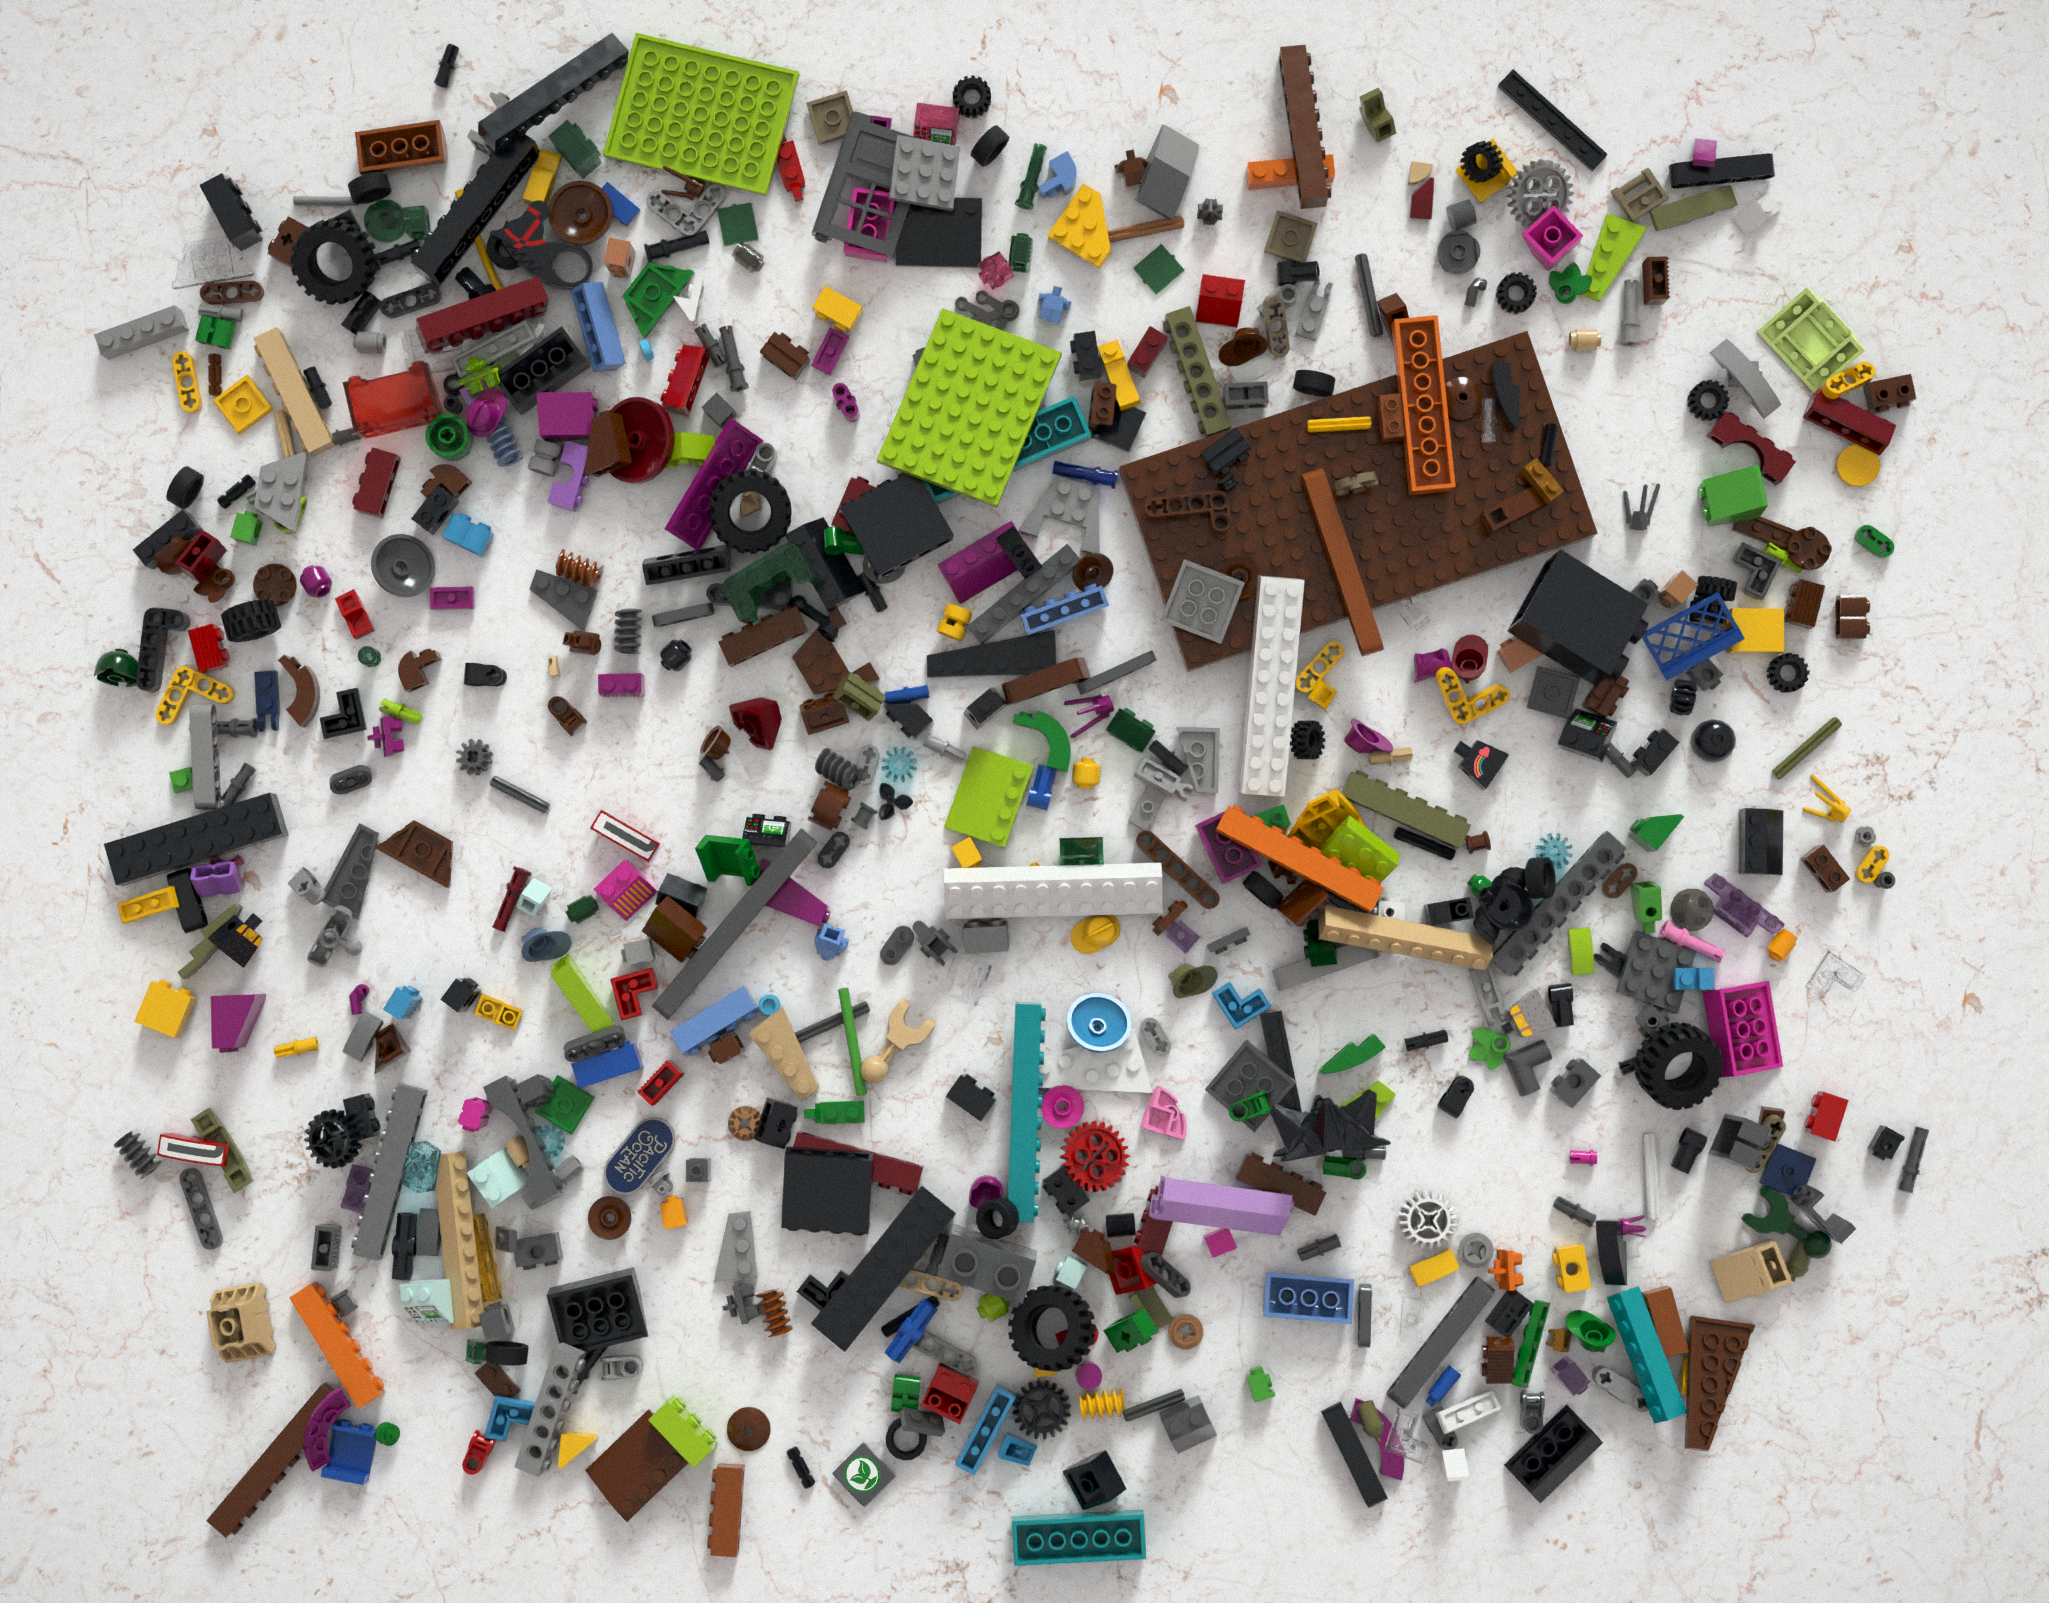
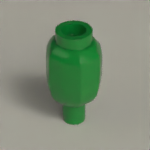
(1477, 883)

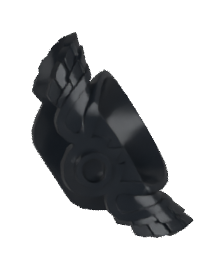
(1514, 911)

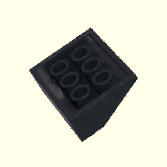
(942, 236)
(598, 1311)

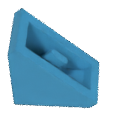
(1016, 1449)

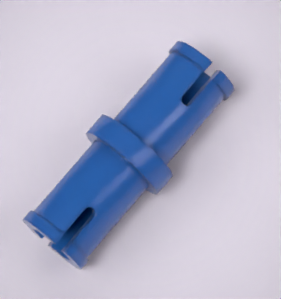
(907, 694)

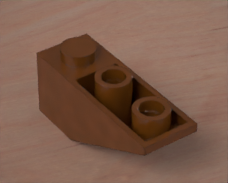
(1511, 510)

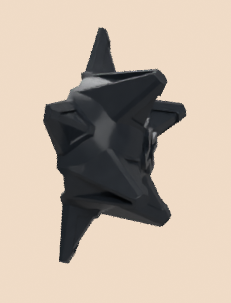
(1327, 1127)

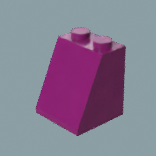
(565, 415)
(234, 1020)

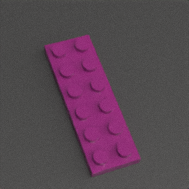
(728, 455)

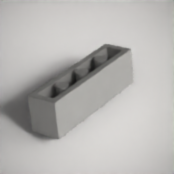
(141, 332)

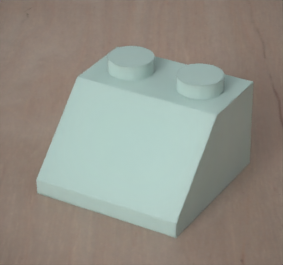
(498, 1178)

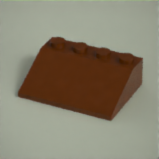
(635, 1467)

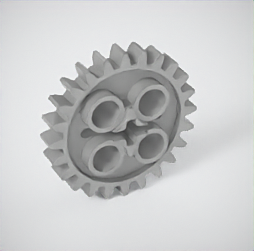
(1540, 173)

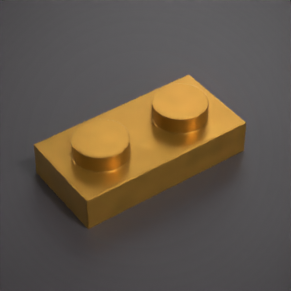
(1541, 480)

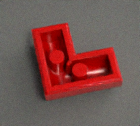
(626, 990)

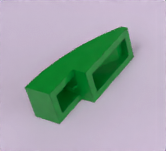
(1352, 1056)

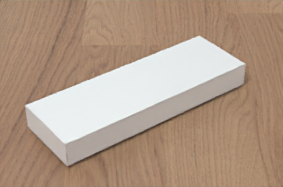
(1468, 1411)

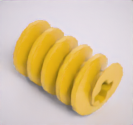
(1101, 1404)

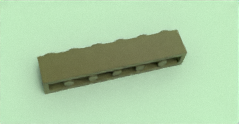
(1406, 810)

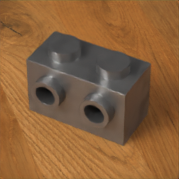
(986, 936)

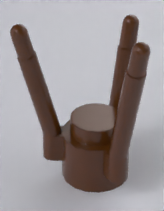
(693, 186)

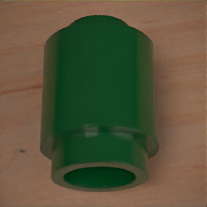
(582, 909)

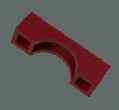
(1773, 462)

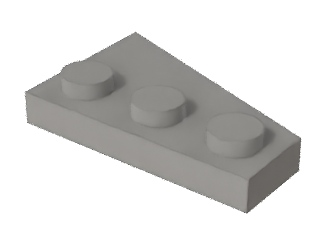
(1202, 756)
(737, 1251)

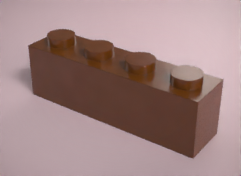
(763, 636)
(1272, 1179)

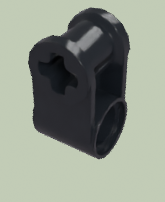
(480, 675)
(1453, 1099)

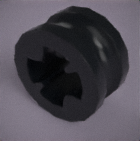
(1227, 483)

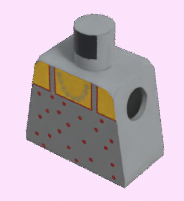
(1528, 1016)

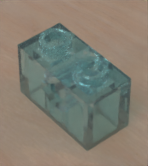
(421, 1166)

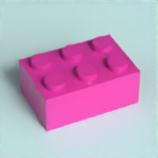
(873, 225)

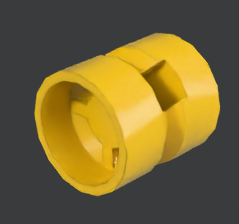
(956, 614)

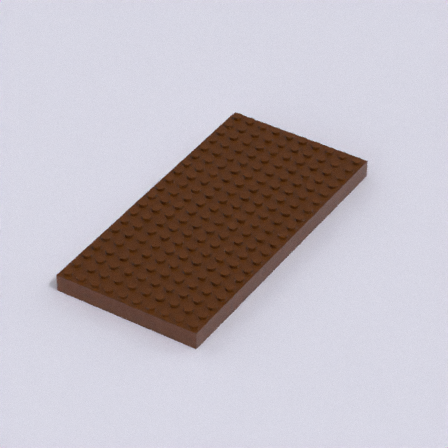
(1396, 538)

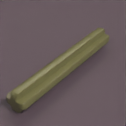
(1806, 748)

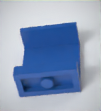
(350, 1452)

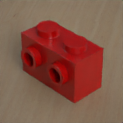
(1825, 1115)

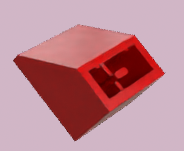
(949, 1393)

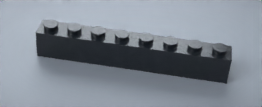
(553, 92)

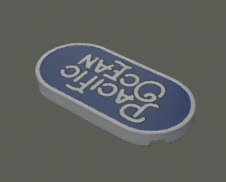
(639, 1155)

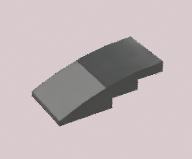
(1167, 172)

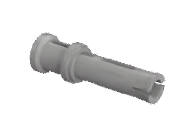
(1630, 323)

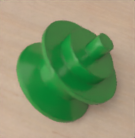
(387, 1433)

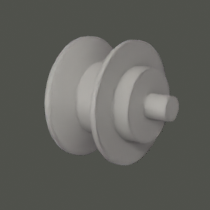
(1075, 1224)

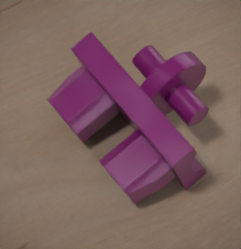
(387, 726)

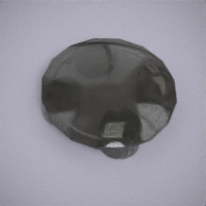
(1692, 909)

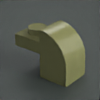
(1376, 116)

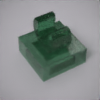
(474, 1351)

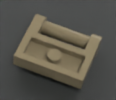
(1642, 201)

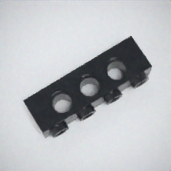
(687, 565)

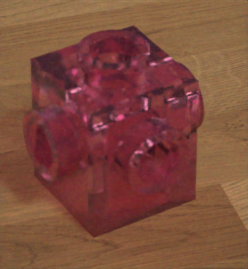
(994, 270)

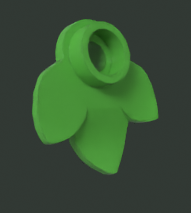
(1486, 1049)

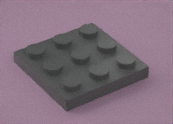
(1649, 971)
(1247, 1074)

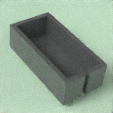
(1740, 1141)

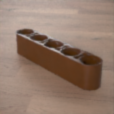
(1187, 874)

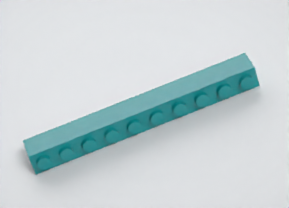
(1025, 1108)

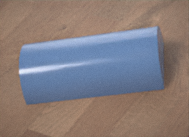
(1308, 1298)

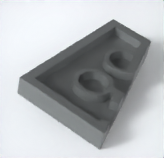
(565, 596)

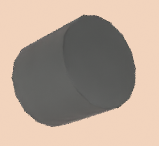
(1461, 215)

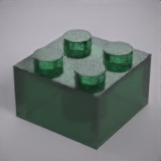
(574, 148)

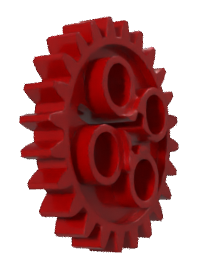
(1081, 1141)

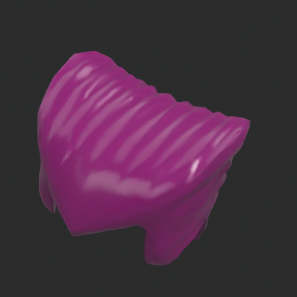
(1428, 664)

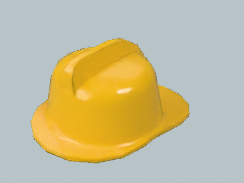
(1095, 933)

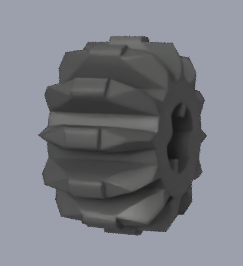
(467, 757)

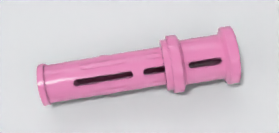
(1682, 937)

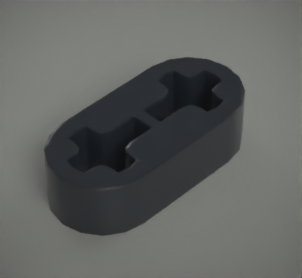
(837, 853)

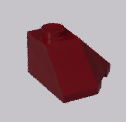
(759, 720)

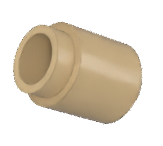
(1584, 339)
(518, 1152)

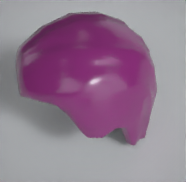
(984, 1189)

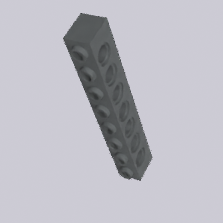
(1606, 843)

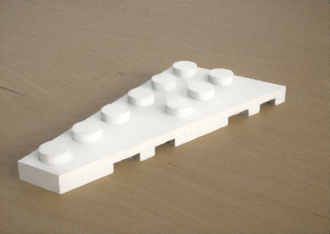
(1087, 1070)

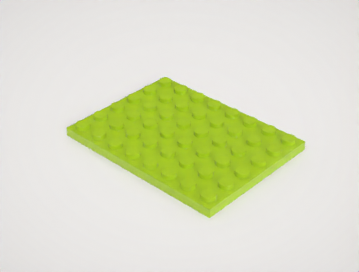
(701, 114)
(969, 407)

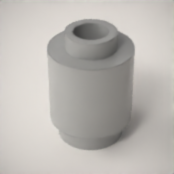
(369, 342)

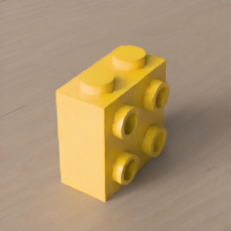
(166, 1008)

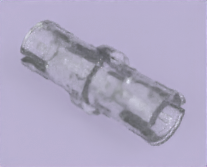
(1488, 420)

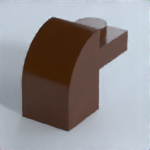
(448, 477)
(411, 670)

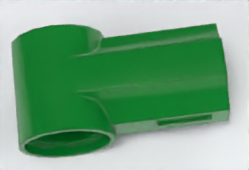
(837, 542)
(1341, 1167)

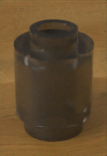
(748, 257)

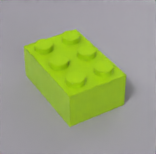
(1361, 850)
(683, 1430)

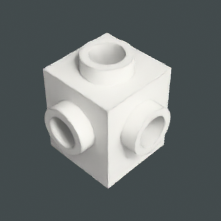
(1396, 908)

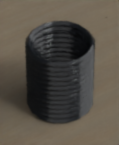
(1120, 1225)

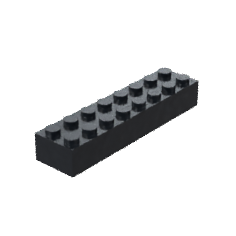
(474, 209)
(196, 839)
(883, 1268)

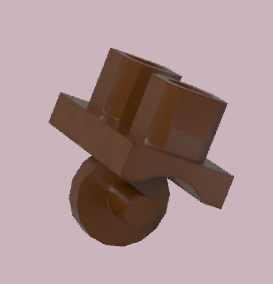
(583, 642)

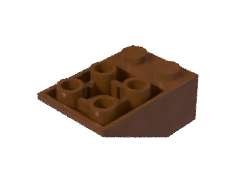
(1301, 903)

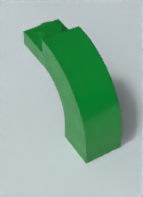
(1058, 740)

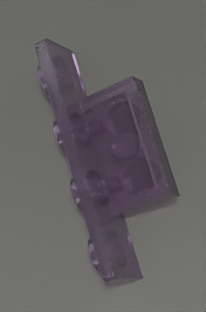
(1739, 909)

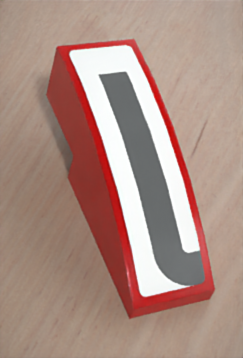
(624, 835)
(192, 1149)

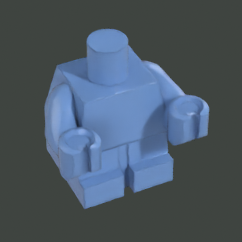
(1053, 305)
(830, 942)

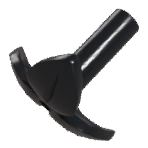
(887, 793)

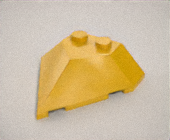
(1323, 817)

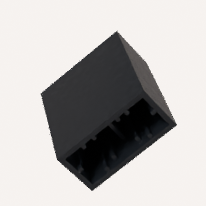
(1580, 619)

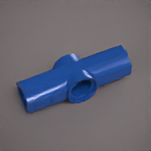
(911, 1330)

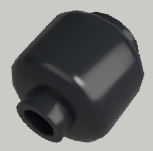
(676, 655)

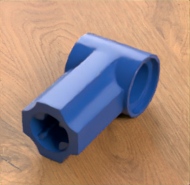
(1041, 791)

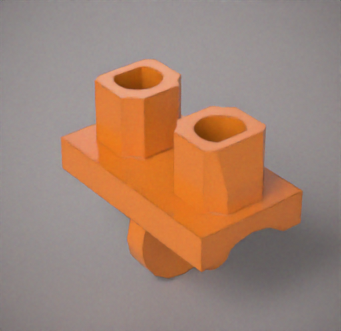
(1504, 1269)

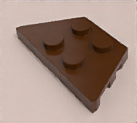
(422, 851)

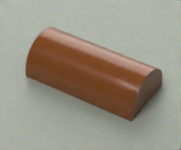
(401, 147)

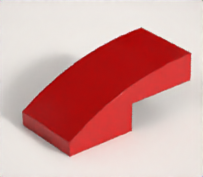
(354, 614)

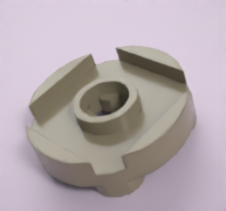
(1356, 484)

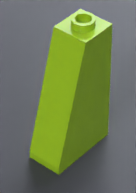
(580, 994)

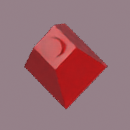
(1129, 1274)

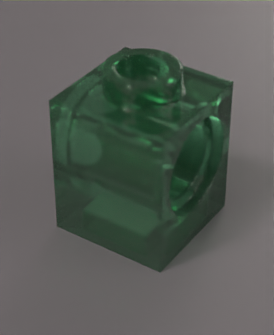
(416, 222)

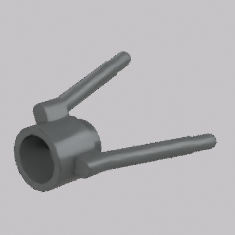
(1640, 519)

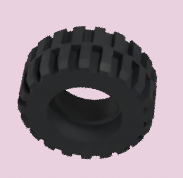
(315, 280)
(744, 540)
(1695, 1082)
(1078, 1334)

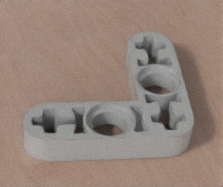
(691, 216)

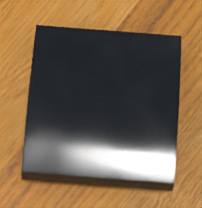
(1123, 430)

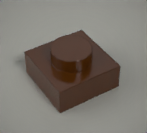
(1766, 1111)

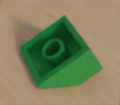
(1653, 831)

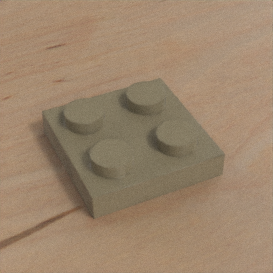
(830, 116)
(1290, 237)

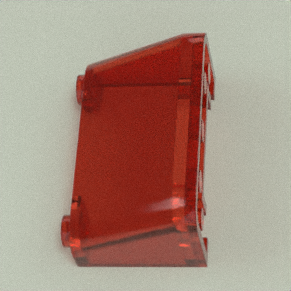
(393, 401)

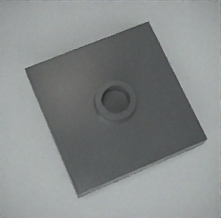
(1553, 692)

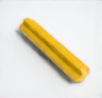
(1339, 424)

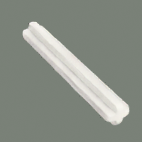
(1651, 1176)

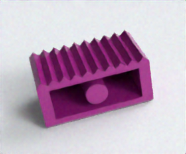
(621, 685)

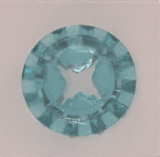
(555, 1134)

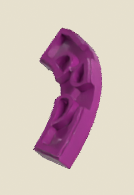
(318, 1425)
(1392, 1464)

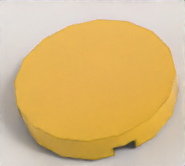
(1857, 466)

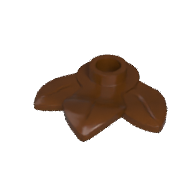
(213, 586)

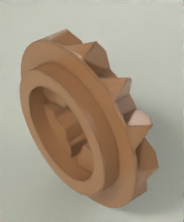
(734, 1122)
(1189, 1341)

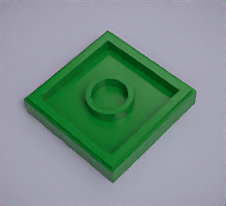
(567, 1106)

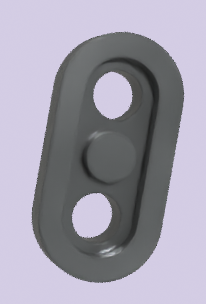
(353, 779)
(897, 945)

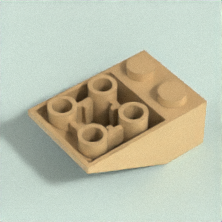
(1750, 1271)

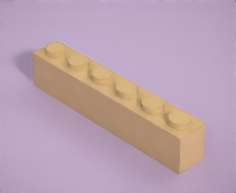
(294, 391)

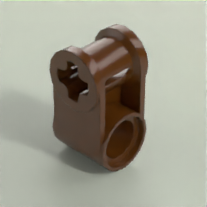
(567, 715)

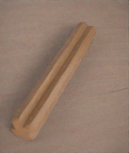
(1145, 229)

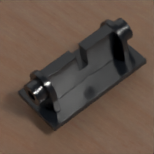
(362, 313)

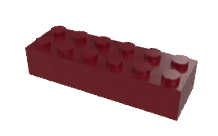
(481, 315)

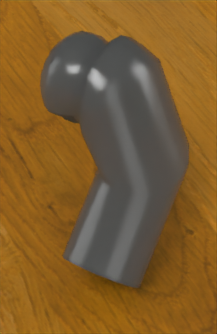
(1472, 291)

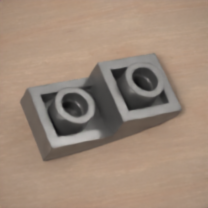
(362, 1035)

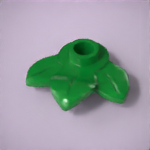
(1570, 281)

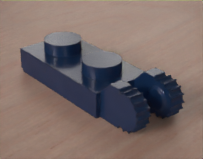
(267, 698)

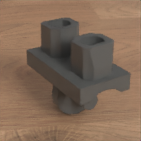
(745, 1312)

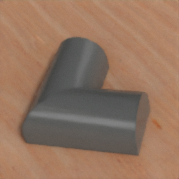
(1762, 566)
(1521, 1064)

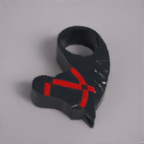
(526, 246)

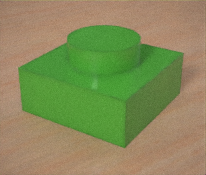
(182, 780)

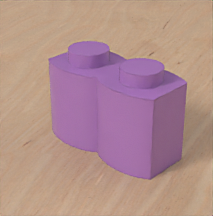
(216, 879)

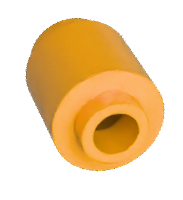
(1781, 945)

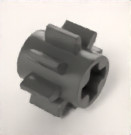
(1210, 211)

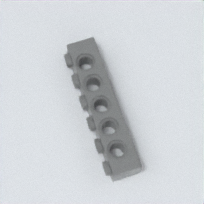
(528, 1458)

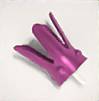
(1627, 1229)

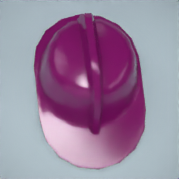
(486, 412)
(1365, 740)

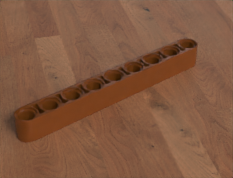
(1342, 562)

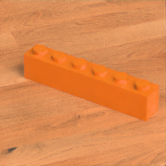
(337, 1344)

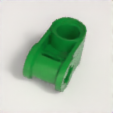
(1251, 1106)

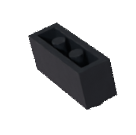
(180, 525)

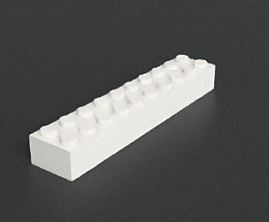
(1271, 686)
(1053, 890)

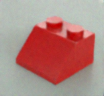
(1220, 300)

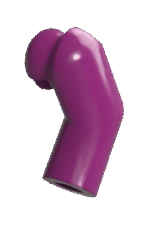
(357, 997)

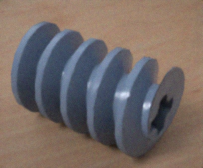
(502, 446)

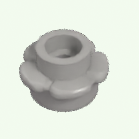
(1859, 836)

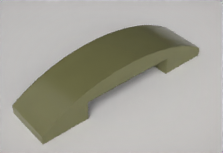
(236, 1169)

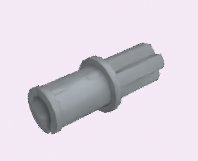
(221, 312)
(945, 749)

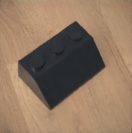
(1760, 841)

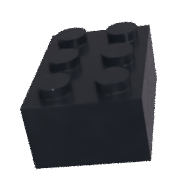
(232, 211)

